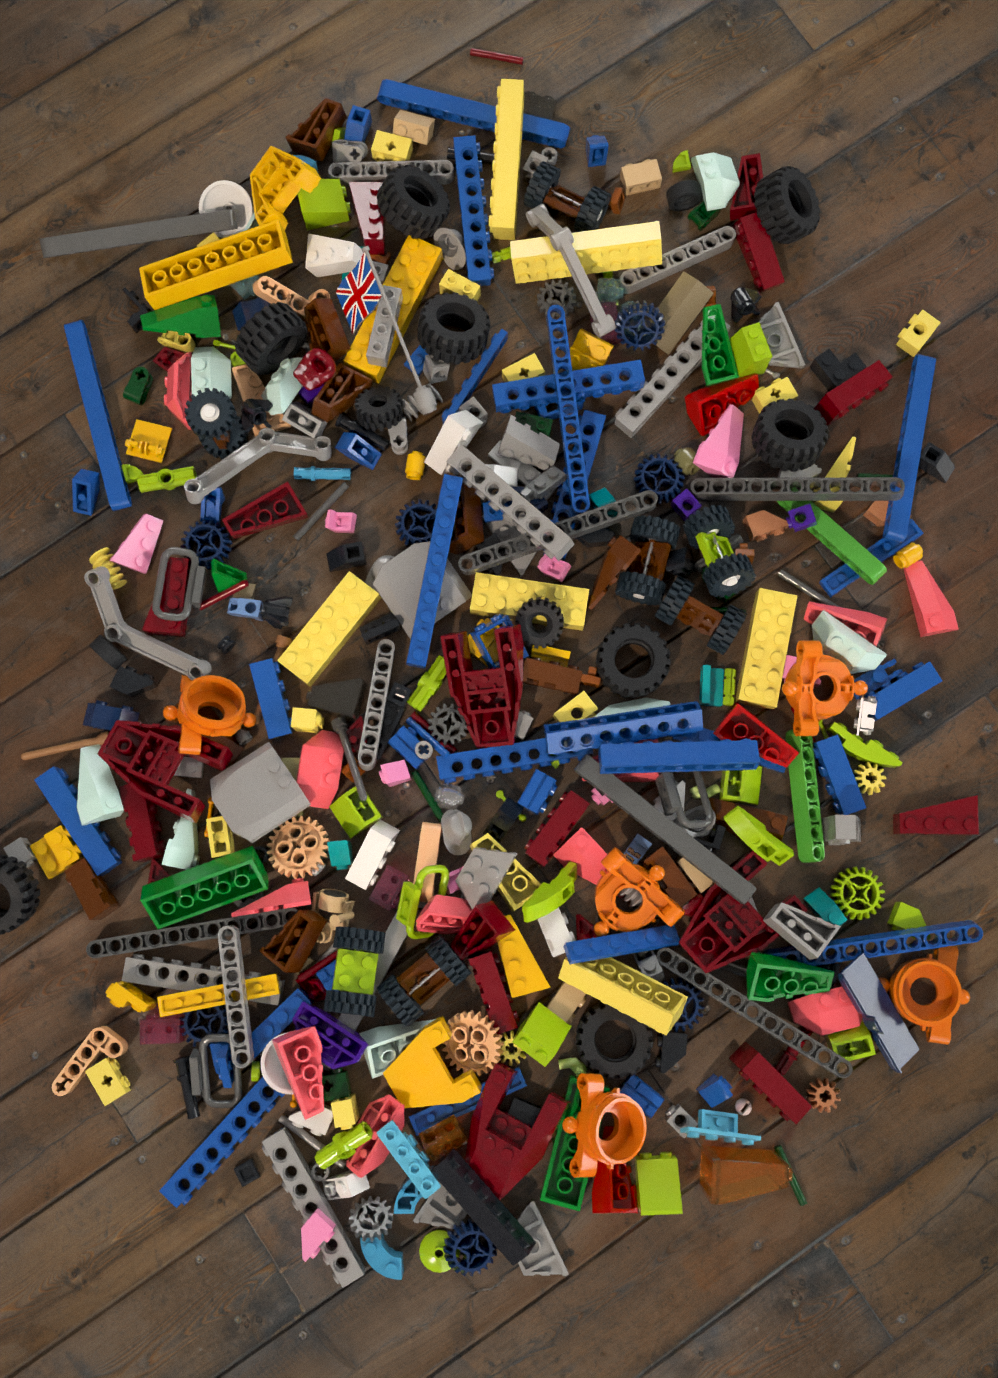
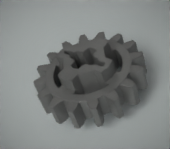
(556, 291)
(441, 723)
(364, 1225)

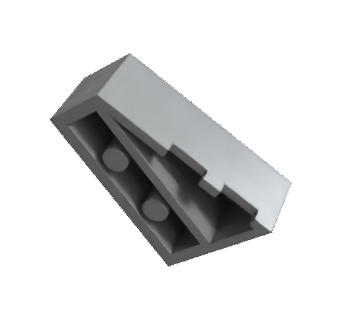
(527, 446)
(801, 930)

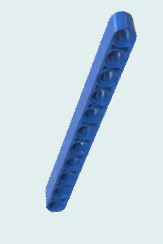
(467, 112)
(567, 401)
(97, 415)
(910, 446)
(880, 940)

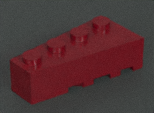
(171, 601)
(143, 825)

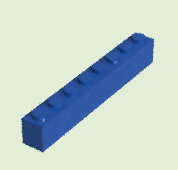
(678, 756)

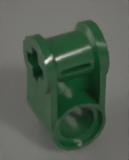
(701, 216)
(137, 388)

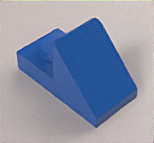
(212, 506)

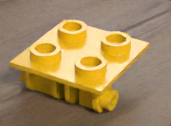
(148, 441)

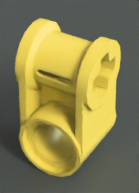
(173, 340)

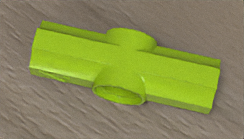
(155, 481)
(428, 684)
(343, 1145)

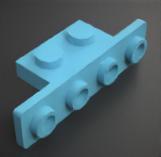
(719, 1125)
(409, 1157)

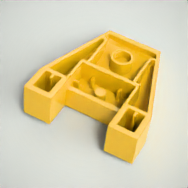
(277, 182)
(421, 1076)

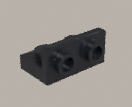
(379, 628)

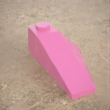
(721, 450)

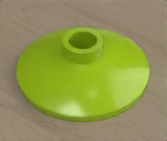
(430, 1244)

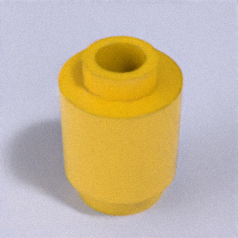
(415, 465)
(908, 555)

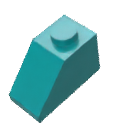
(601, 498)
(340, 854)
(824, 907)

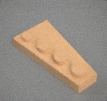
(251, 387)

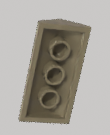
(681, 309)

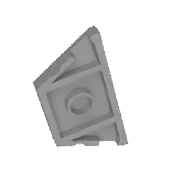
(780, 339)
(505, 531)
(483, 874)
(440, 1210)
(544, 1257)

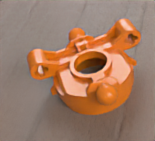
(800, 682)
(202, 692)
(624, 874)
(949, 995)
(627, 1134)

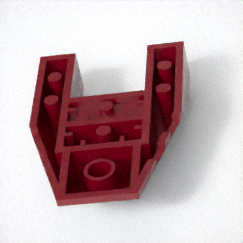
(487, 696)
(149, 757)
(727, 929)
(501, 1145)

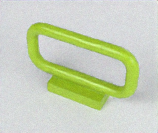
(411, 896)

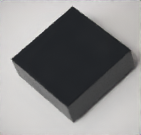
(247, 1172)

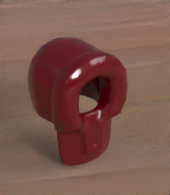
(315, 369)

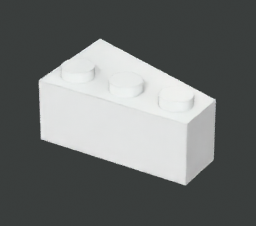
(331, 256)
(457, 430)
(372, 854)
(556, 931)

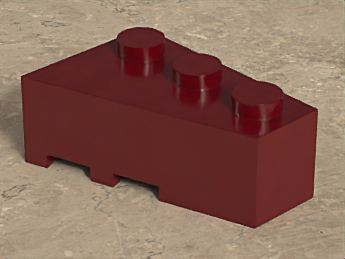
(749, 175)
(481, 930)

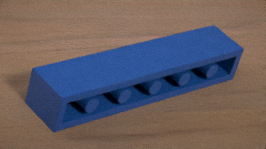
(89, 837)

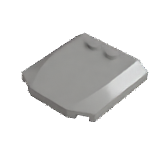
(401, 582)
(257, 794)

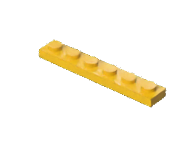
(214, 995)

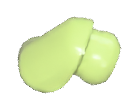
(711, 791)
(574, 1064)

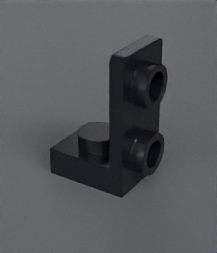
(135, 321)
(716, 836)

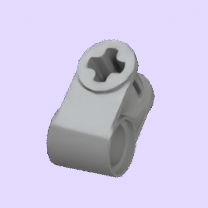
(348, 150)
(399, 434)

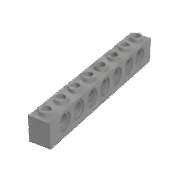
(631, 424)
(463, 458)
(134, 974)
(283, 1139)

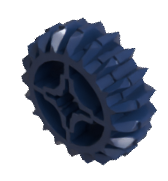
(652, 330)
(642, 474)
(414, 528)
(202, 551)
(693, 995)
(190, 1029)
(473, 1258)

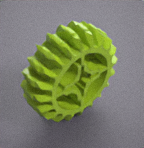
(851, 887)

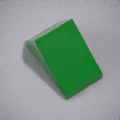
(226, 575)

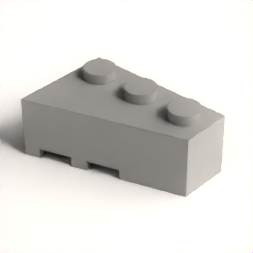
(841, 829)

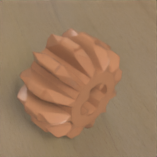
(825, 1102)

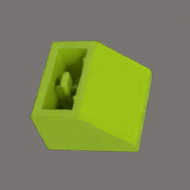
(741, 786)
(355, 814)
(852, 1043)

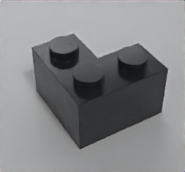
(834, 373)

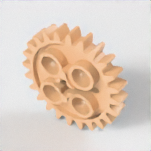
(312, 855)
(473, 1043)

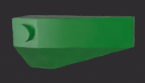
(717, 354)

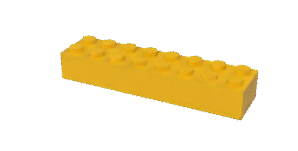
(215, 265)
(413, 274)

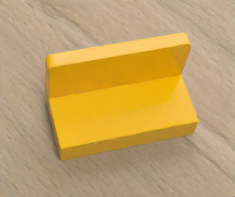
(551, 654)

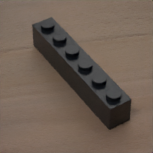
(483, 1207)

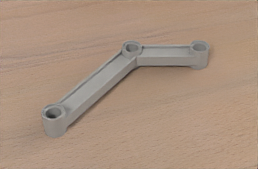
(562, 240)
(263, 443)
(119, 631)

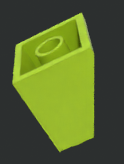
(324, 204)
(750, 350)
(541, 1034)
(658, 1184)

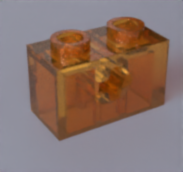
(443, 1137)

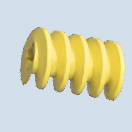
(101, 558)

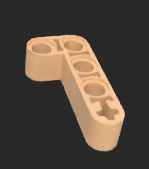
(288, 295)
(427, 856)
(85, 1062)

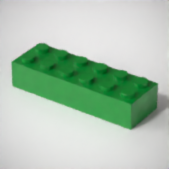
(204, 887)
(558, 1184)

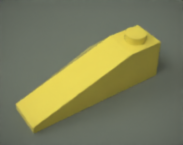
(838, 470)

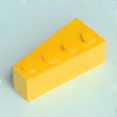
(520, 965)

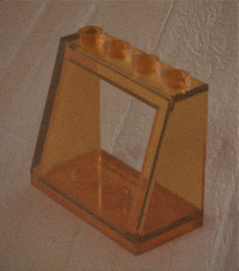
(741, 1173)

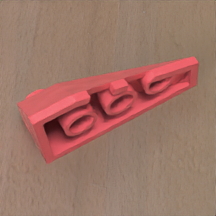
(929, 604)
(863, 623)
(586, 853)
(301, 1061)

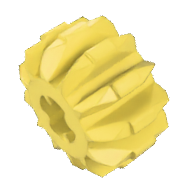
(870, 771)
(507, 1055)

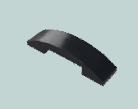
(394, 710)

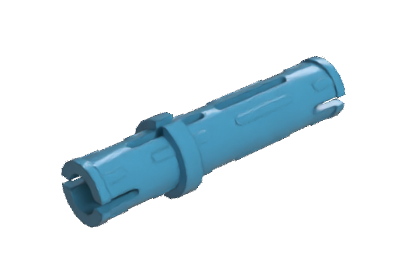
(322, 473)

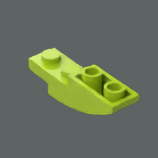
(870, 751)
(756, 836)
(551, 896)

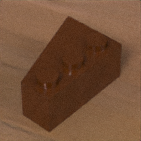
(316, 134)
(326, 328)
(339, 393)
(468, 522)
(551, 675)
(674, 882)
(91, 890)
(294, 943)

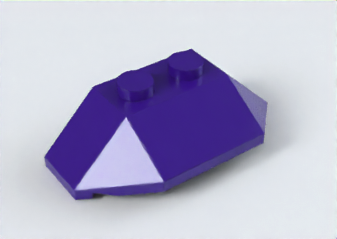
(339, 1042)

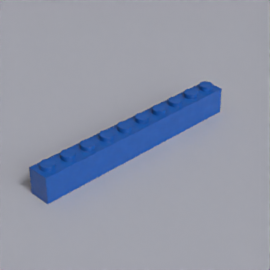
(434, 571)

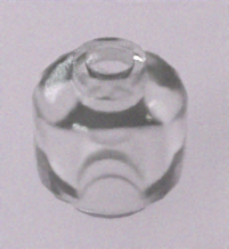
(448, 796)

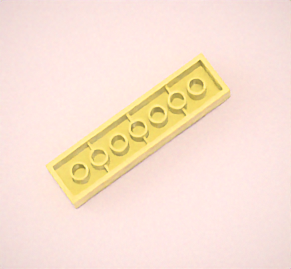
(506, 159)
(597, 250)

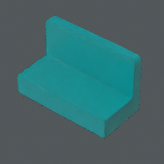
(711, 686)

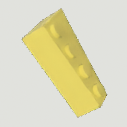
(517, 883)

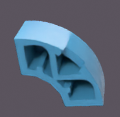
(407, 1197)
(383, 1258)

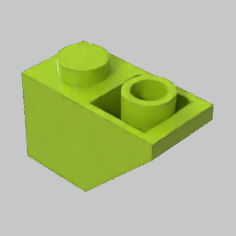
(906, 917)

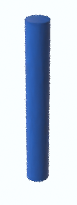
(427, 737)

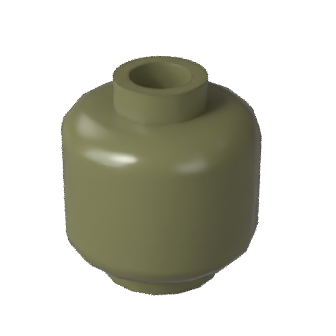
(685, 458)

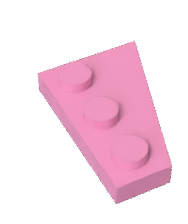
(139, 545)

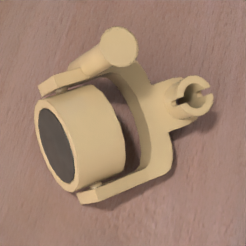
(335, 902)

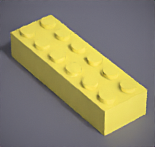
(506, 595)
(329, 629)
(766, 649)
(627, 991)

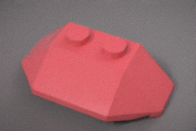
(179, 388)
(320, 768)
(443, 915)
(825, 1012)
(374, 1152)

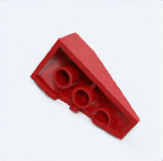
(709, 403)
(742, 724)
(613, 1187)

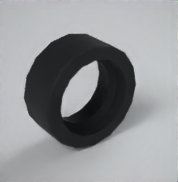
(684, 195)
(108, 652)

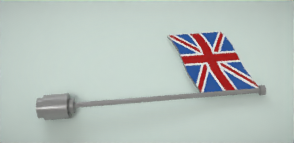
(359, 296)

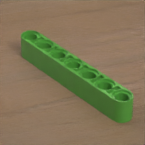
(840, 542)
(805, 800)

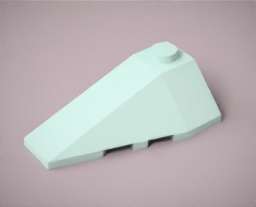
(97, 790)
(183, 848)
(387, 1043)

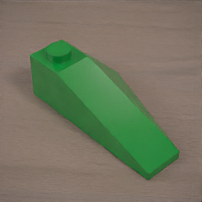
(192, 316)
(779, 977)

